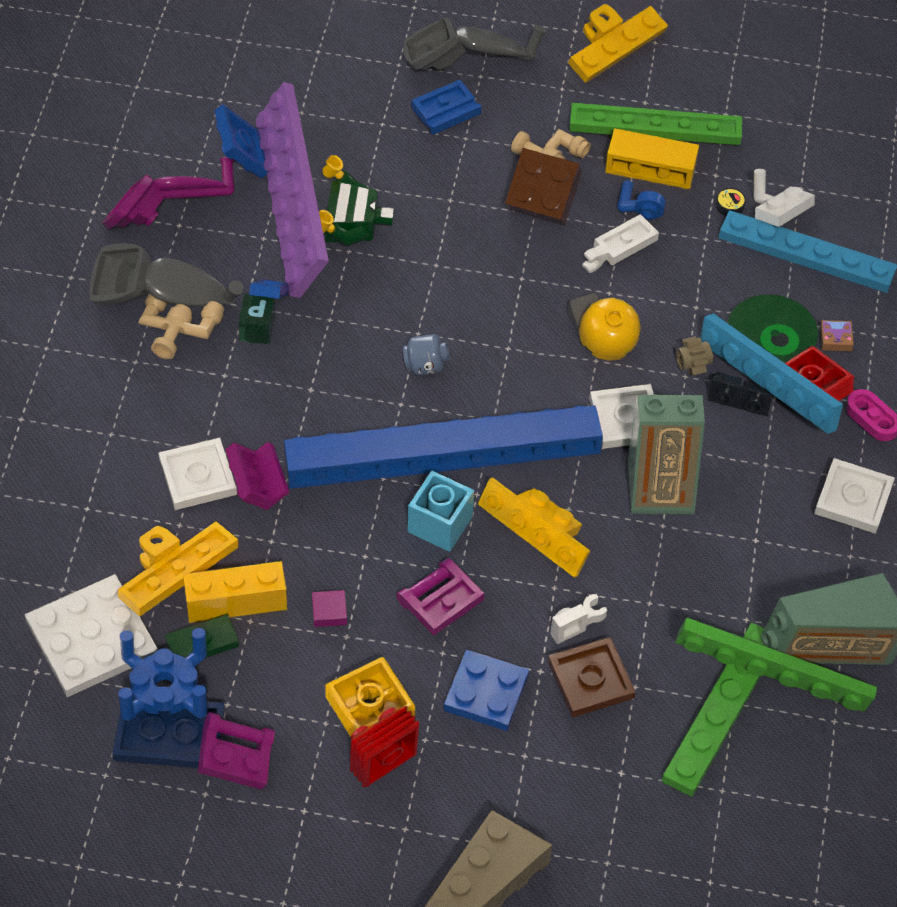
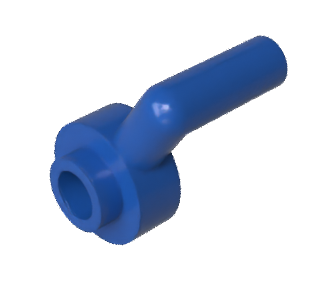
(648, 203)

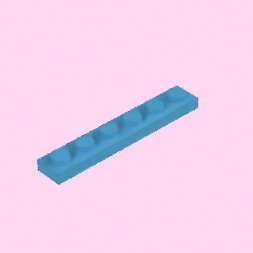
(808, 251)
(771, 374)

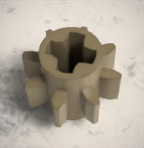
(694, 355)

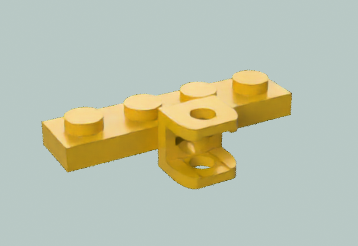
(614, 39)
(169, 561)

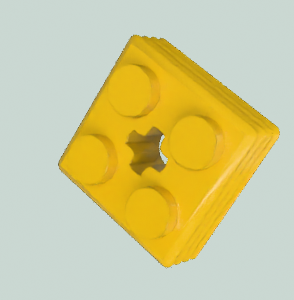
(372, 682)

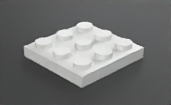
(83, 634)

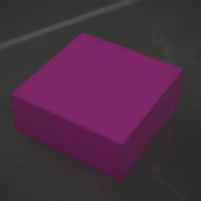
(329, 608)

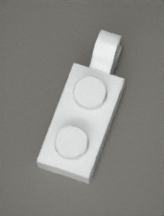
(620, 243)

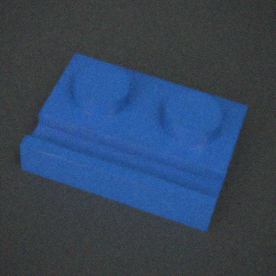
(446, 107)

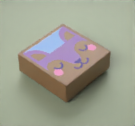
(836, 335)

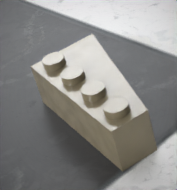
(492, 865)

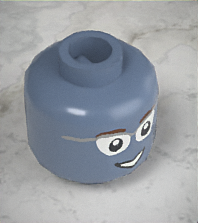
(426, 354)

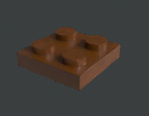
(591, 677)

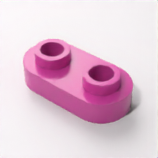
(874, 416)

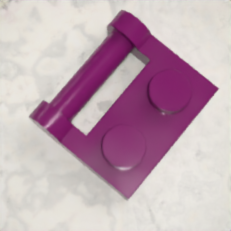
(444, 604)
(231, 760)

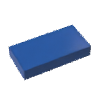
(269, 289)

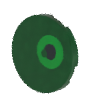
(775, 325)

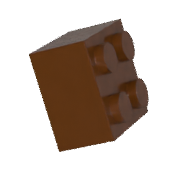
(543, 186)

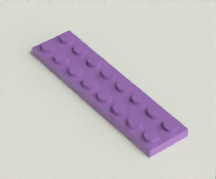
(292, 190)

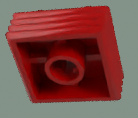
(823, 372)
(383, 745)

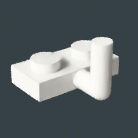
(783, 206)

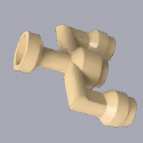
(576, 145)
(178, 321)

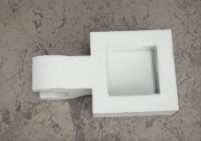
(574, 620)

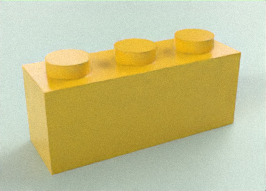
(652, 158)
(235, 591)

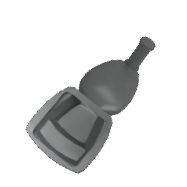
(442, 44)
(127, 273)

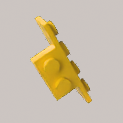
(538, 523)

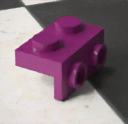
(257, 474)

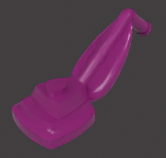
(146, 194)

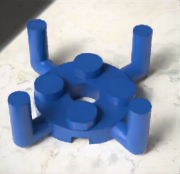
(163, 665)

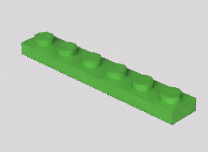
(660, 123)
(775, 664)
(712, 724)

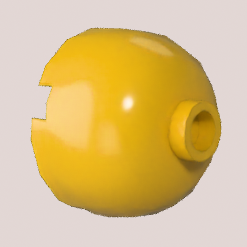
(610, 329)

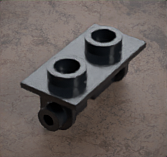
(729, 392)

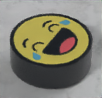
(731, 200)

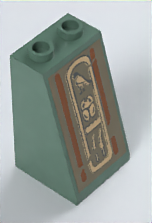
(665, 454)
(837, 623)

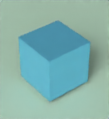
(440, 511)

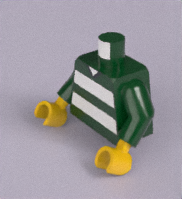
(351, 208)

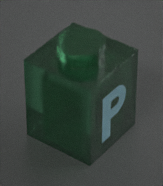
(256, 319)

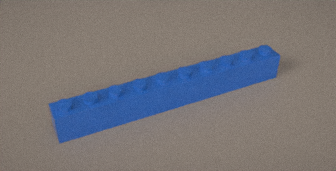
(442, 446)

